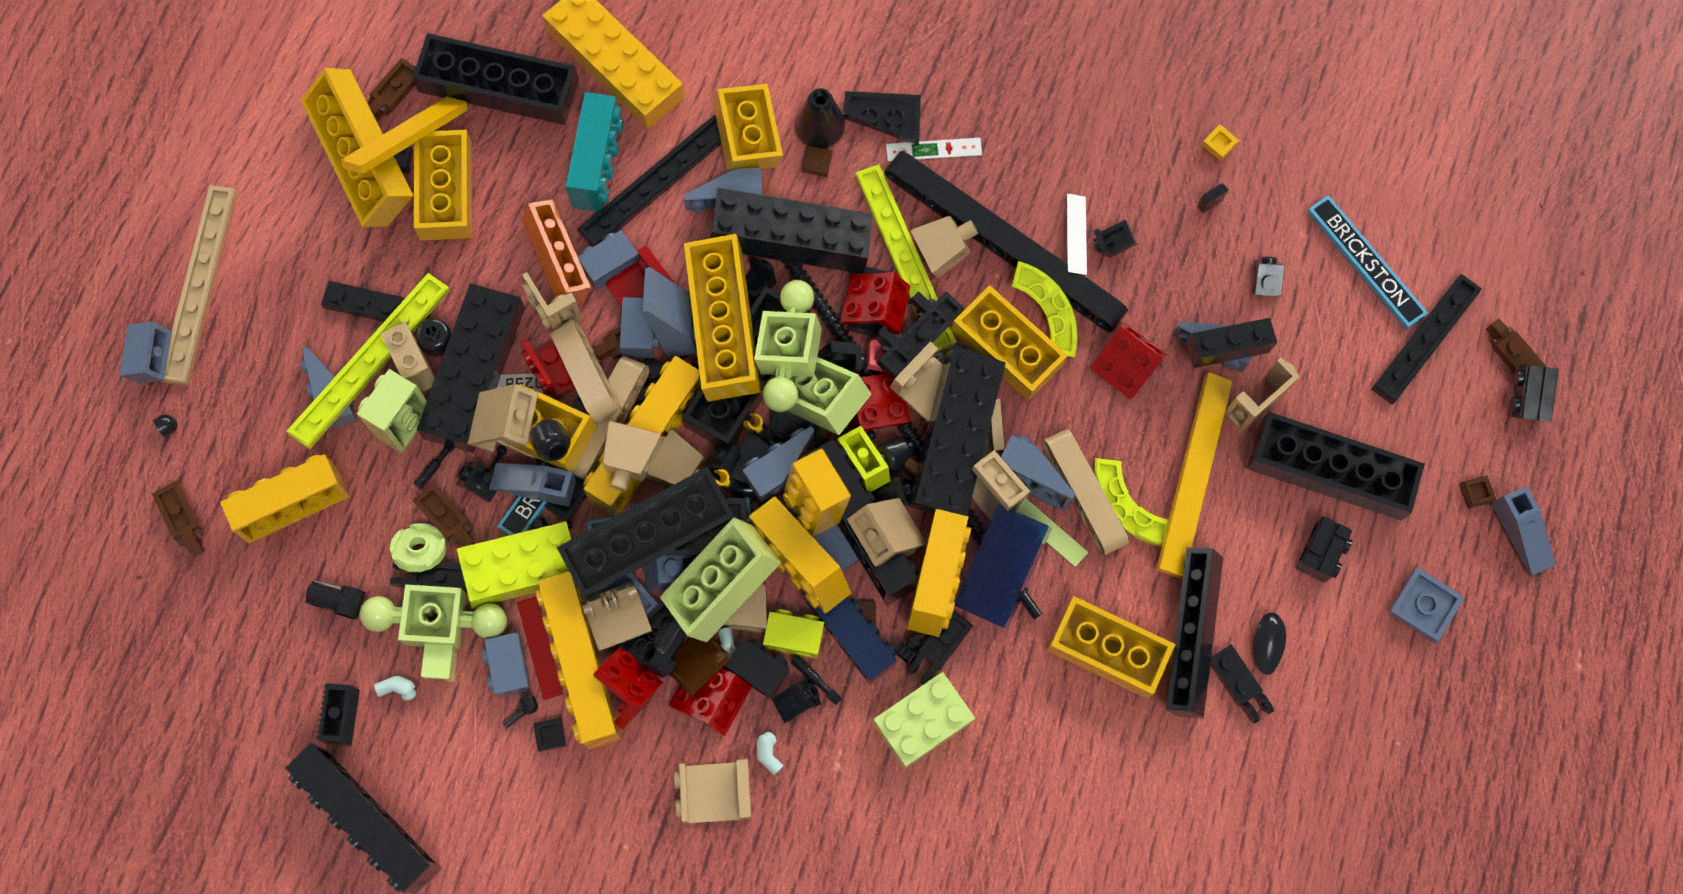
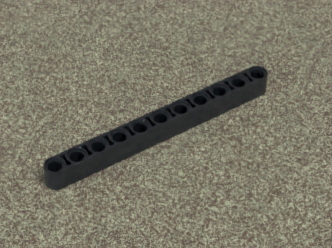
(1004, 239)

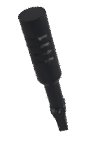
(432, 467)
(815, 679)

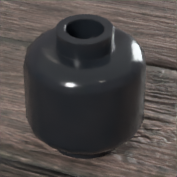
(433, 336)
(550, 440)
(896, 453)

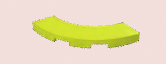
(1053, 302)
(1132, 517)

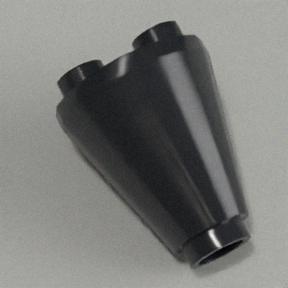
(820, 120)

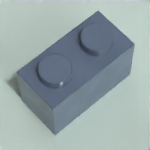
(607, 259)
(636, 333)
(145, 352)
(507, 665)

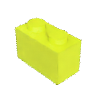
(865, 459)
(793, 634)

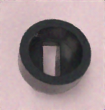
(166, 425)

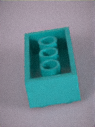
(594, 152)

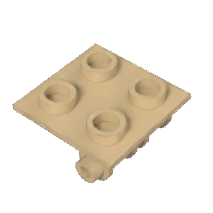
(616, 616)

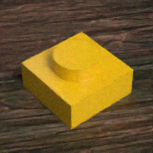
(1220, 142)

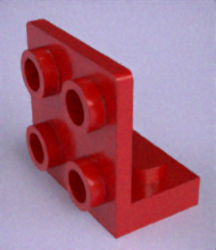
(631, 281)
(876, 299)
(1128, 360)
(548, 369)
(883, 406)
(629, 682)
(715, 701)

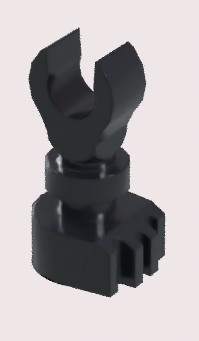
(906, 650)

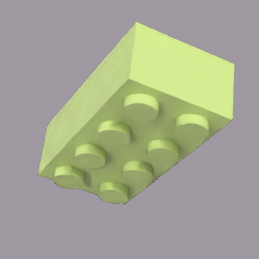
(720, 580)

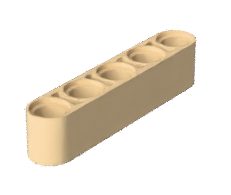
(585, 371)
(627, 384)
(1089, 496)

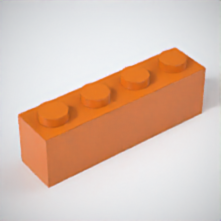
(555, 250)

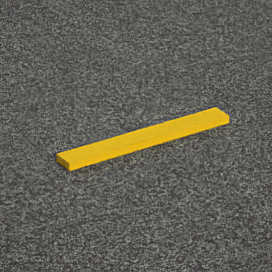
(1194, 474)

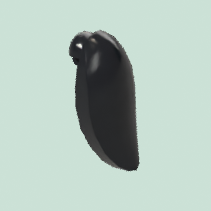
(1269, 643)

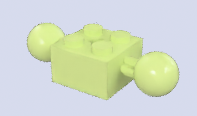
(788, 345)
(421, 603)

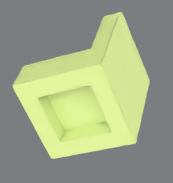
(439, 662)

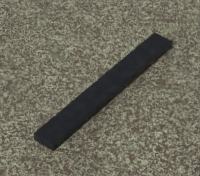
(652, 183)

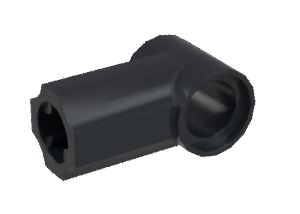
(342, 601)
(660, 654)

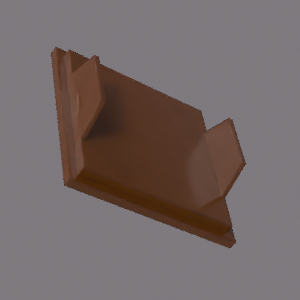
(698, 663)

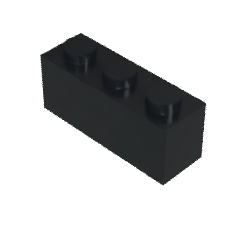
(1231, 342)

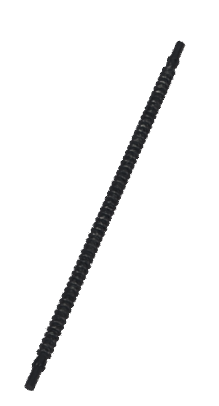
(909, 432)

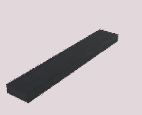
(1426, 339)

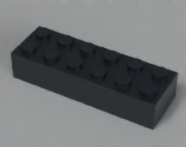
(496, 78)
(794, 230)
(470, 364)
(723, 419)
(956, 432)
(1336, 466)
(645, 532)
(896, 575)
(362, 818)

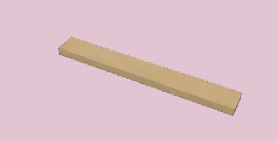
(199, 284)

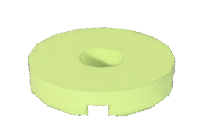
(420, 559)

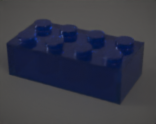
(1003, 566)

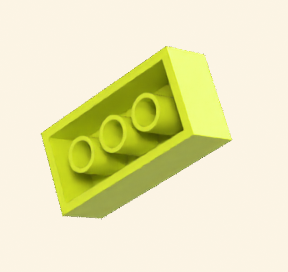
(512, 564)

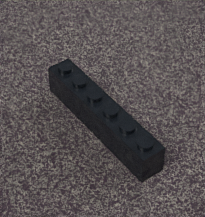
(1194, 633)

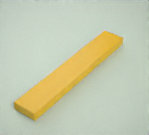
(404, 135)

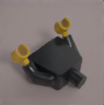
(754, 446)

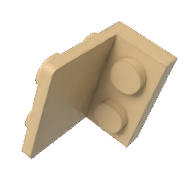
(556, 313)
(920, 381)

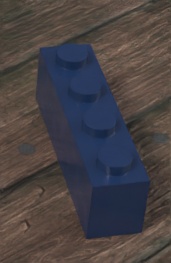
(857, 638)

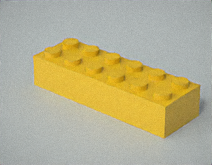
(615, 58)
(345, 125)
(721, 318)
(658, 414)
(579, 660)

